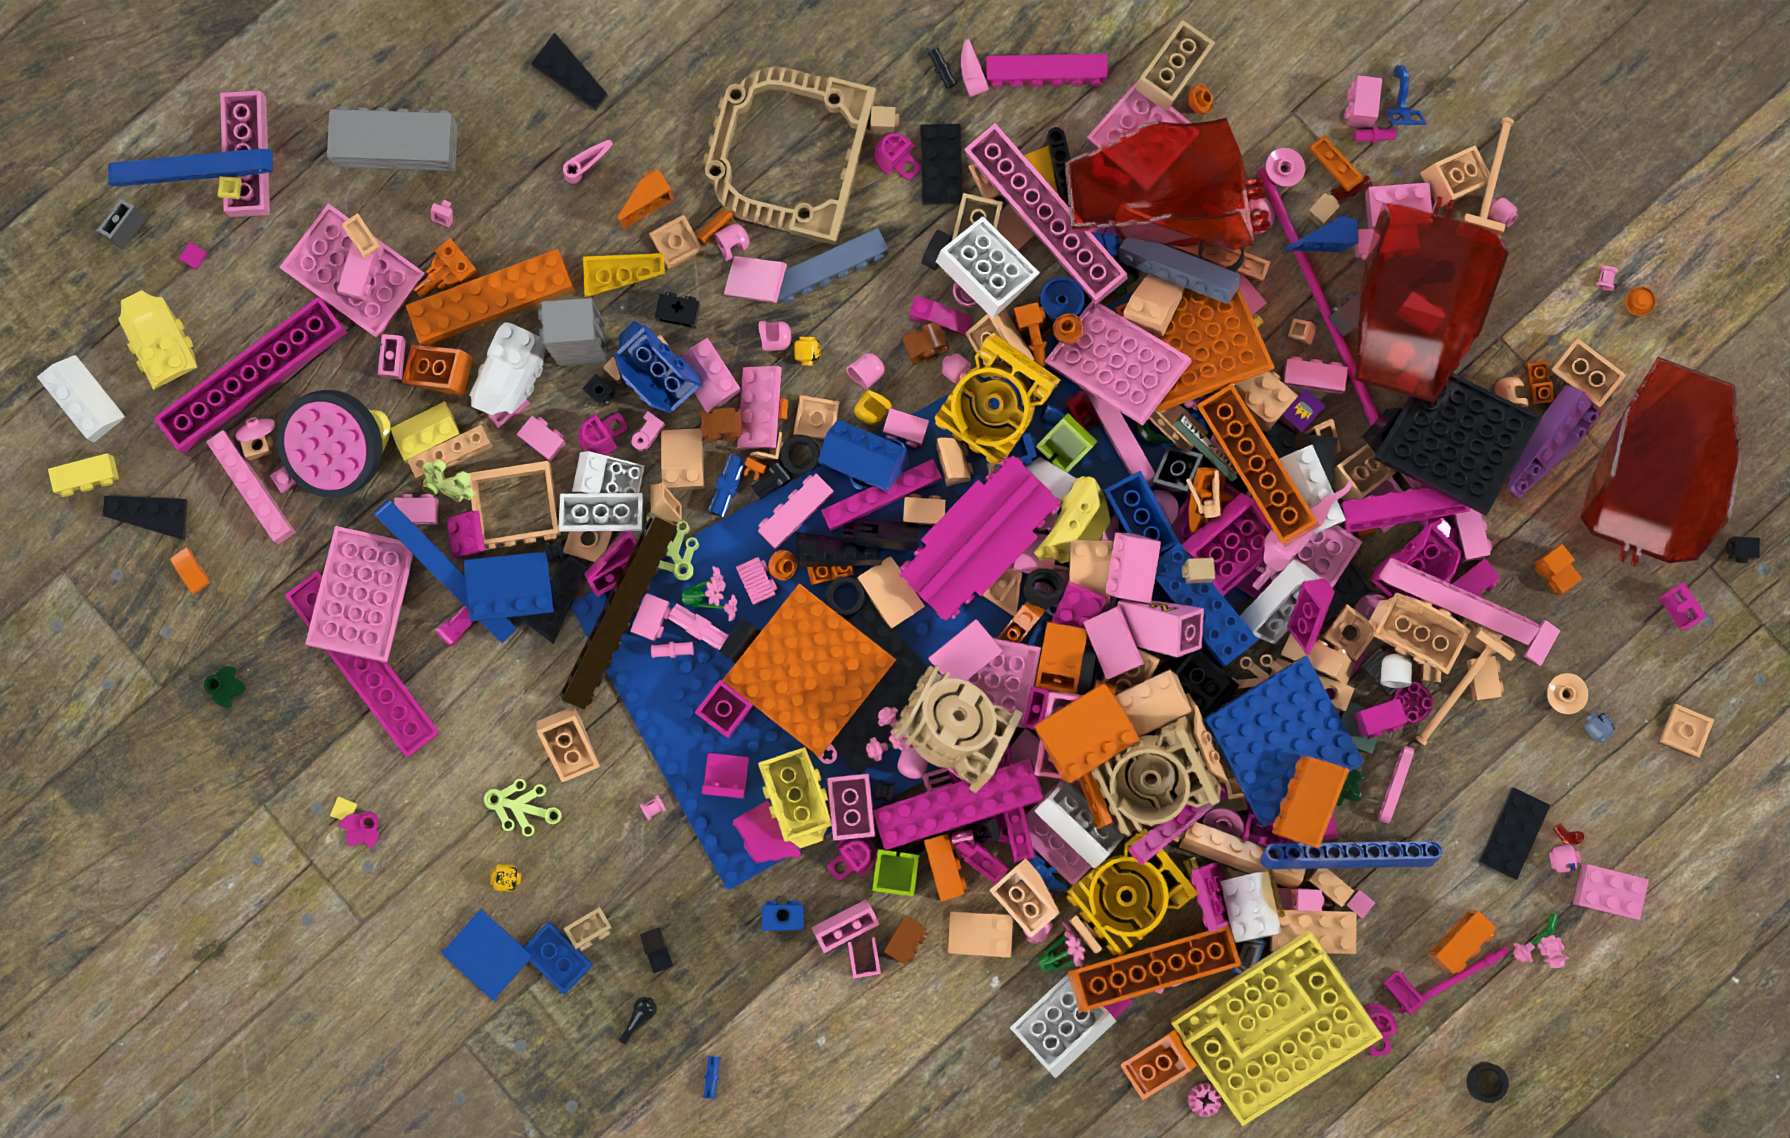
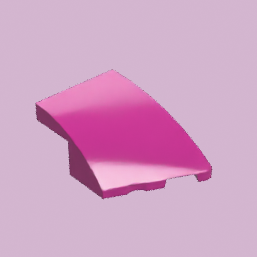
(764, 835)

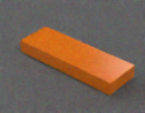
(1336, 163)

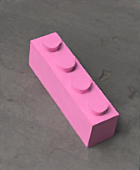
(796, 511)

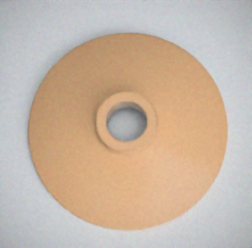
(1577, 693)

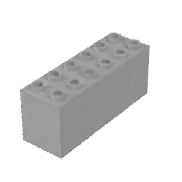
(392, 139)
(573, 331)

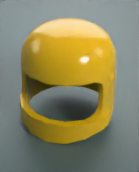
(871, 408)

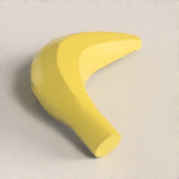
(383, 424)

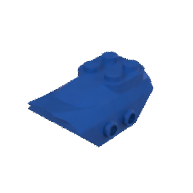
(653, 369)

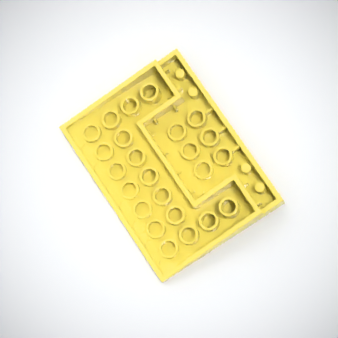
(1299, 1030)

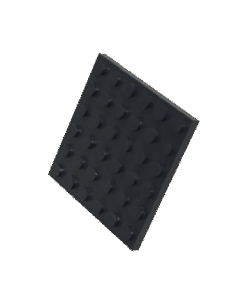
(1460, 442)
(890, 692)

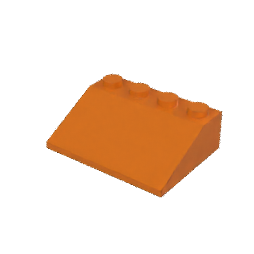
(1086, 733)
(1309, 801)

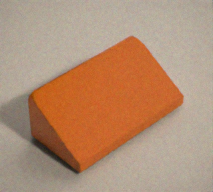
(718, 223)

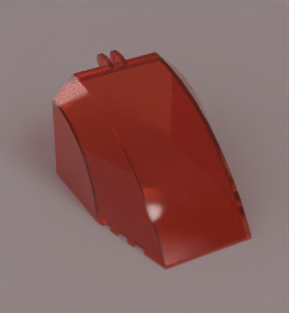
(1423, 297)
(1668, 467)

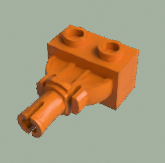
(447, 269)
(1029, 320)

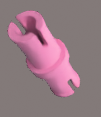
(672, 649)

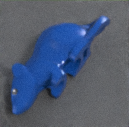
(1047, 875)

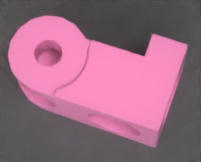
(649, 432)

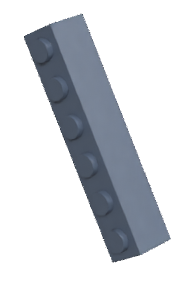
(832, 264)
(1180, 269)

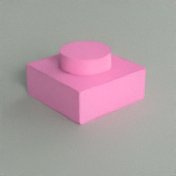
(282, 480)

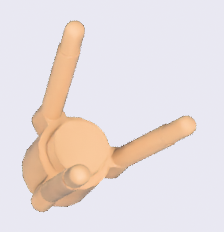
(1211, 506)

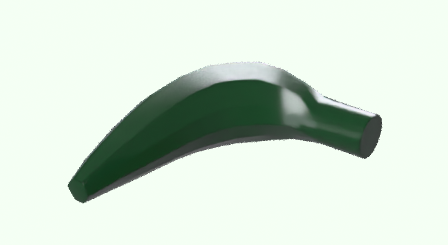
(1149, 435)

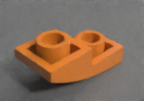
(1539, 382)
(190, 571)
(825, 574)

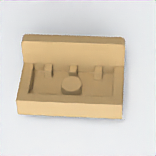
(588, 928)

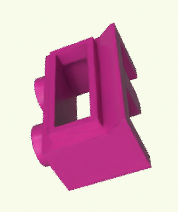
(1262, 841)

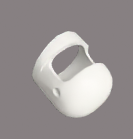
(1396, 671)

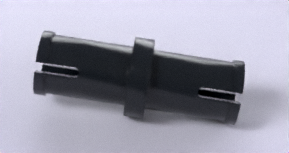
(942, 68)

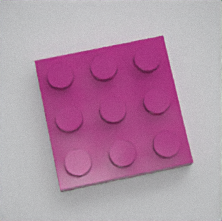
(1210, 895)

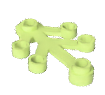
(440, 485)
(673, 551)
(518, 806)

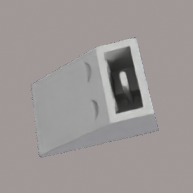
(606, 475)

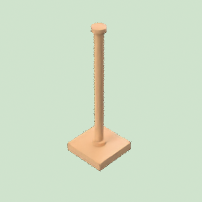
(1482, 221)
(1493, 644)

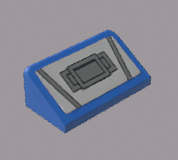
(1249, 954)

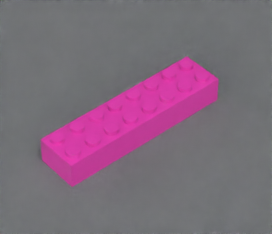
(957, 805)

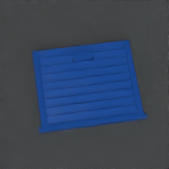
(487, 954)

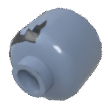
(1599, 726)

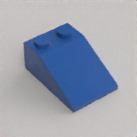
(1333, 237)

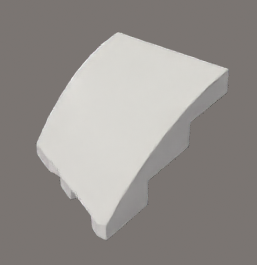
(1052, 477)

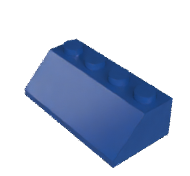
(863, 455)
(1140, 511)

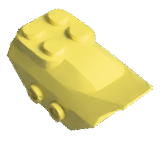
(156, 338)
(1082, 518)
(796, 797)

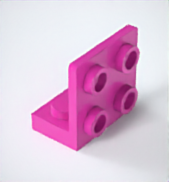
(725, 775)

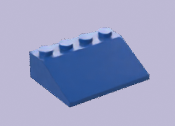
(508, 586)

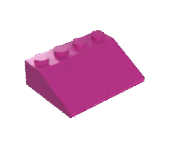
(1233, 542)

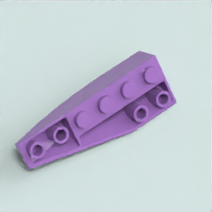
(1556, 435)

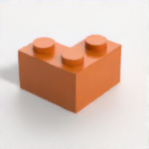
(1557, 569)

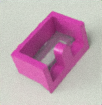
(1682, 606)

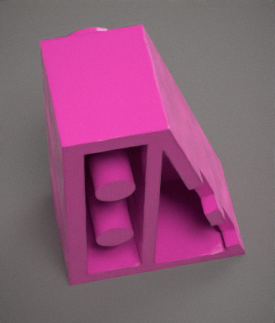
(608, 567)

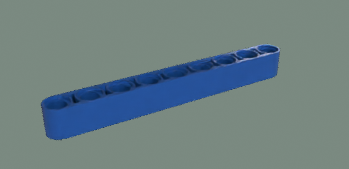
(190, 167)
(436, 562)
(1359, 850)

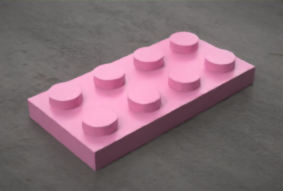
(760, 406)

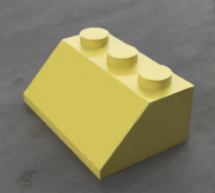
(425, 431)

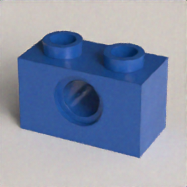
(771, 922)

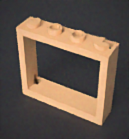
(511, 472)

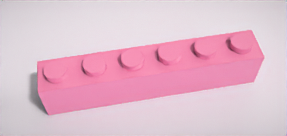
(250, 487)

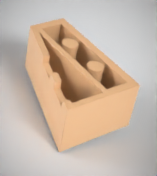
(1326, 661)

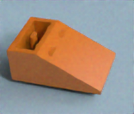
(1061, 658)

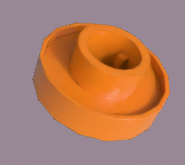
(1200, 99)
(1640, 301)
(1068, 328)
(782, 565)

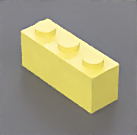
(83, 475)

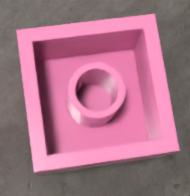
(1363, 102)

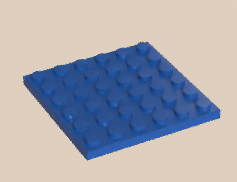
(1272, 728)

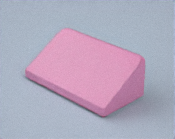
(1541, 643)

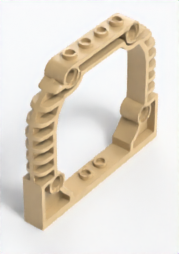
(824, 220)

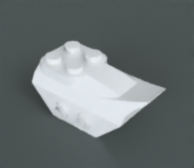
(509, 370)

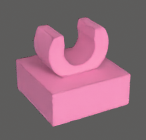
(442, 214)

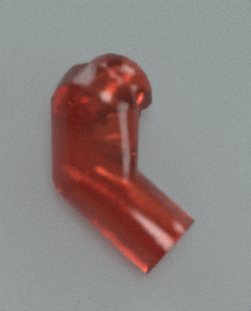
(1568, 837)

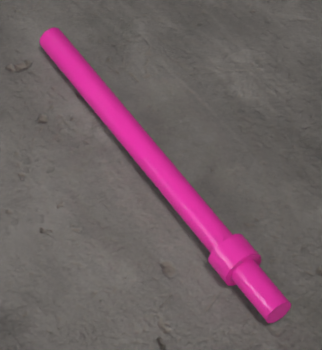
(1488, 960)

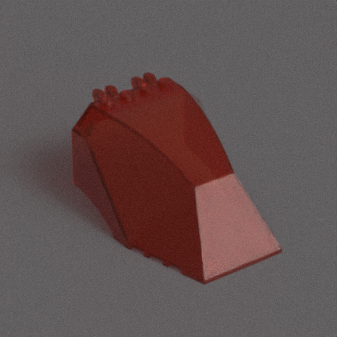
(1168, 187)

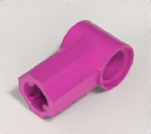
(452, 630)

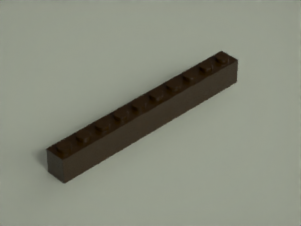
(618, 610)

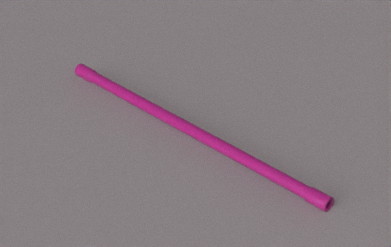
(1369, 409)

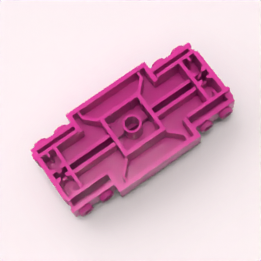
(979, 537)

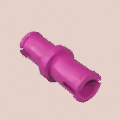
(1374, 134)

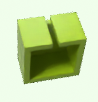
(1068, 441)
(895, 873)

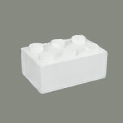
(1251, 907)

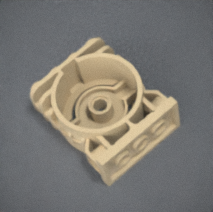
(974, 713)
(1152, 755)

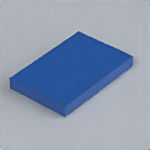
(557, 958)

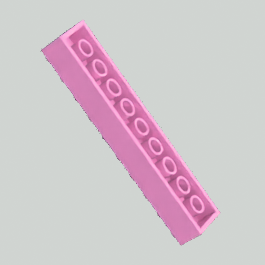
(1045, 213)

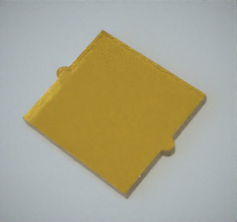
(1276, 892)

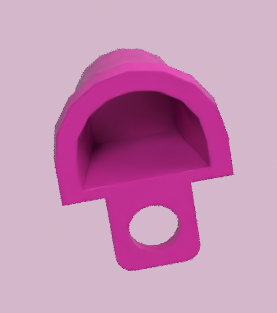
(893, 153)
(597, 435)
(857, 854)
(1384, 1022)

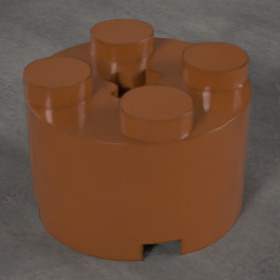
(925, 343)
(720, 424)

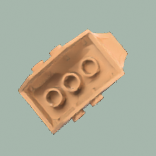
(1265, 398)
(1419, 630)
(1209, 749)

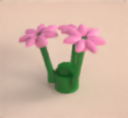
(715, 585)
(1050, 960)

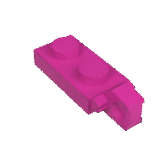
(982, 860)

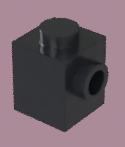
(599, 391)
(1743, 549)

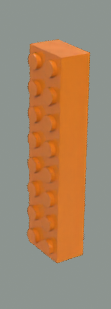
(489, 298)
(1258, 465)
(1153, 969)

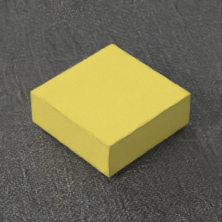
(229, 187)
(343, 808)

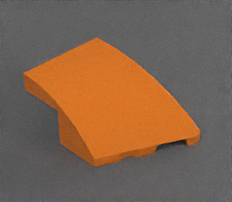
(1203, 487)

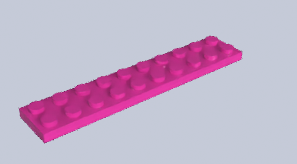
(374, 682)

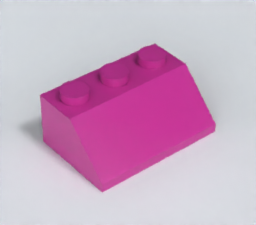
(1310, 612)

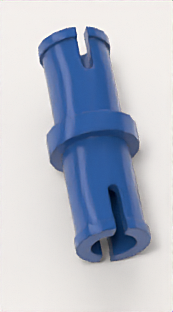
(711, 1077)

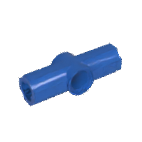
(727, 485)

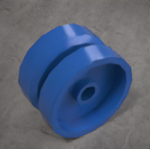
(1064, 289)

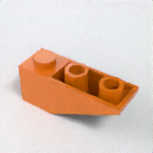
(1022, 623)

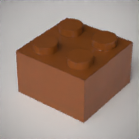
(905, 940)

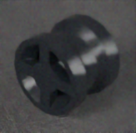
(554, 550)
(885, 791)

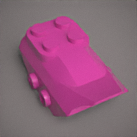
(1431, 552)

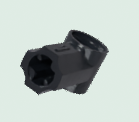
(775, 477)

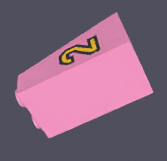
(1164, 626)

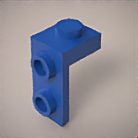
(1028, 445)

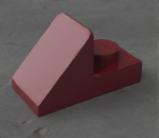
(1081, 410)

